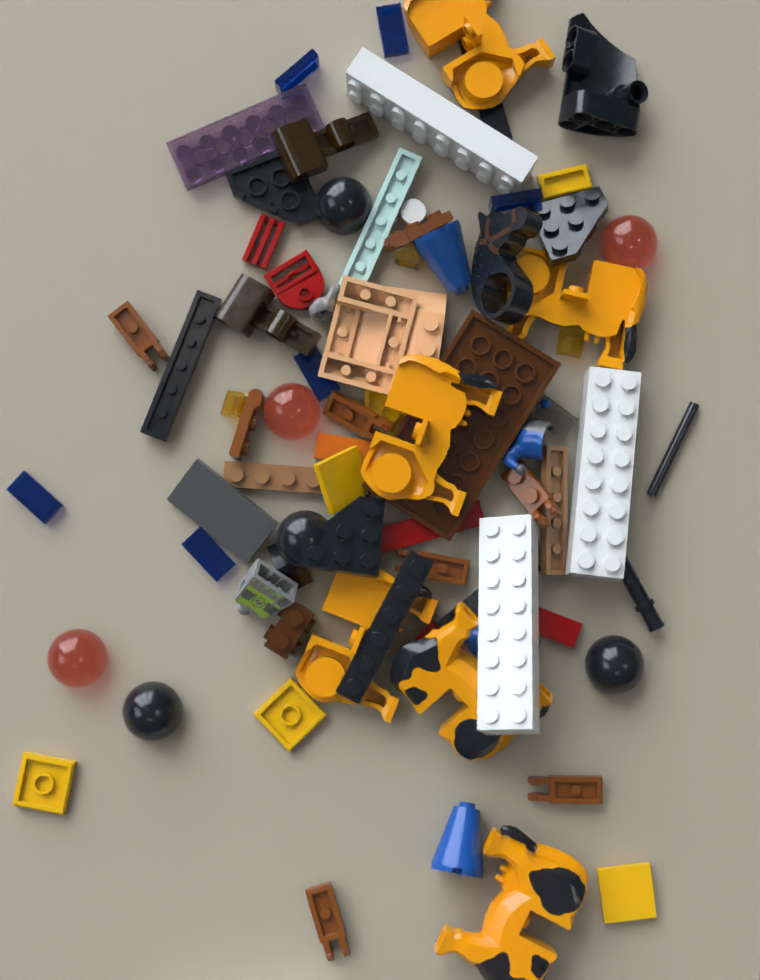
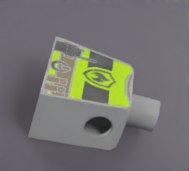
(264, 591)

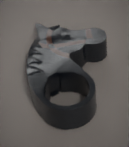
(496, 265)

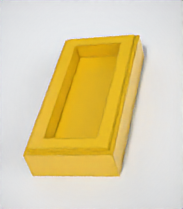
(564, 182)

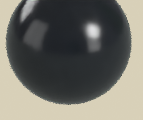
(343, 205)
(299, 530)
(614, 664)
(152, 711)

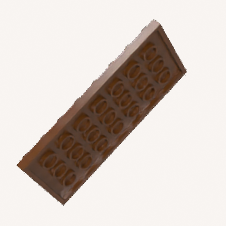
(478, 448)

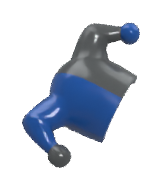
(528, 440)

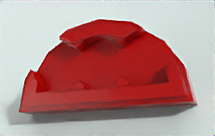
(304, 294)

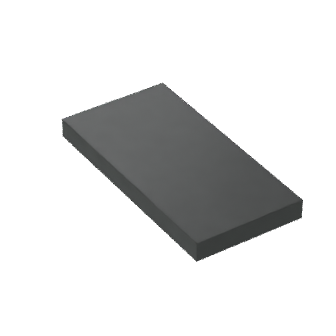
(222, 510)

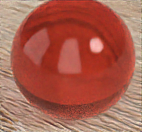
(629, 242)
(291, 411)
(77, 658)

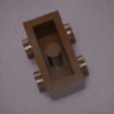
(285, 636)

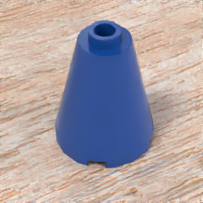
(446, 256)
(461, 843)

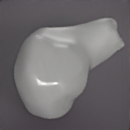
(324, 307)

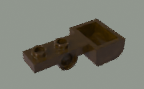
(306, 151)
(250, 308)

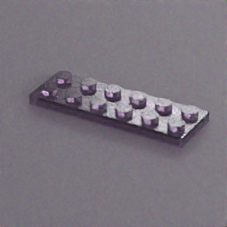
(239, 137)

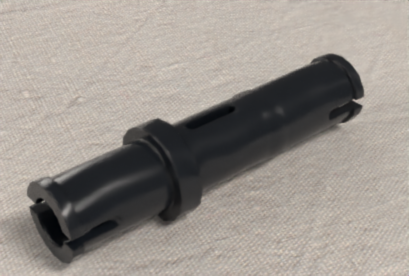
(641, 599)

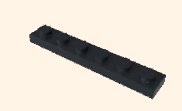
(181, 366)
(384, 627)

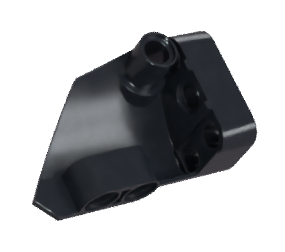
(599, 84)

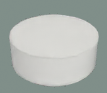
(413, 211)

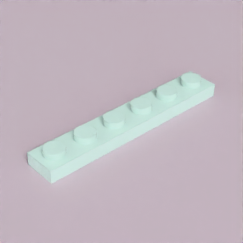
(383, 215)

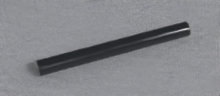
(672, 449)

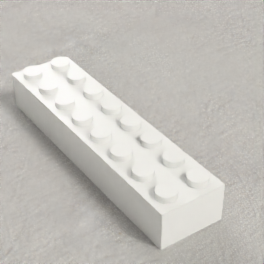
(438, 123)
(603, 474)
(508, 626)

